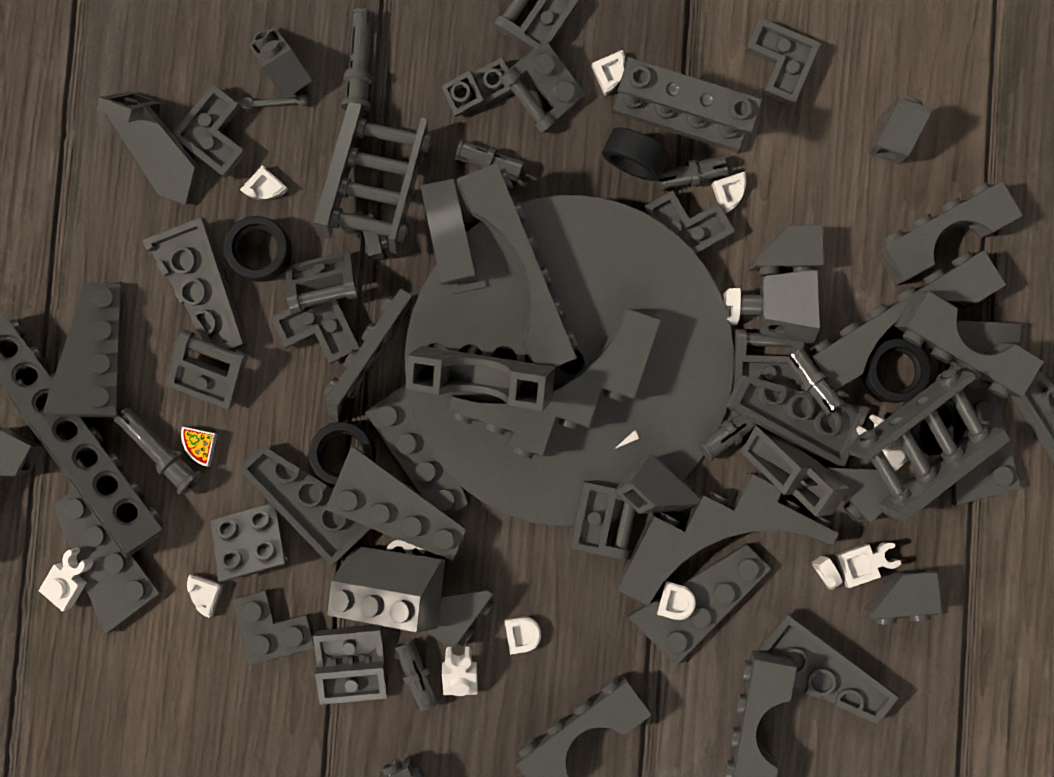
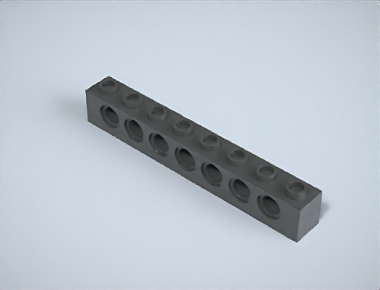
(127, 536)

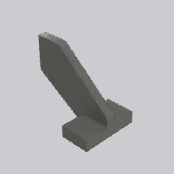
(152, 144)

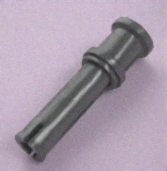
(358, 75)
(168, 462)

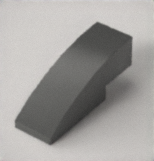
(447, 231)
(794, 472)

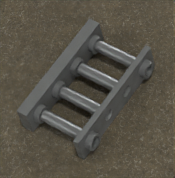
(685, 105)
(347, 155)
(954, 460)

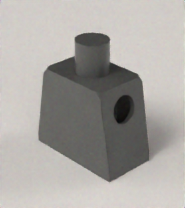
(786, 306)

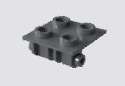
(247, 542)

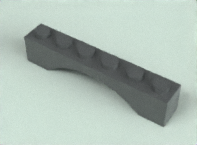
(490, 202)
(963, 285)

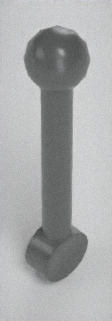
(248, 104)

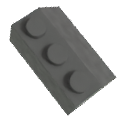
(388, 589)

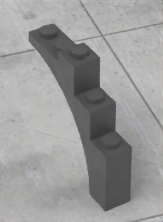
(615, 368)
(754, 508)

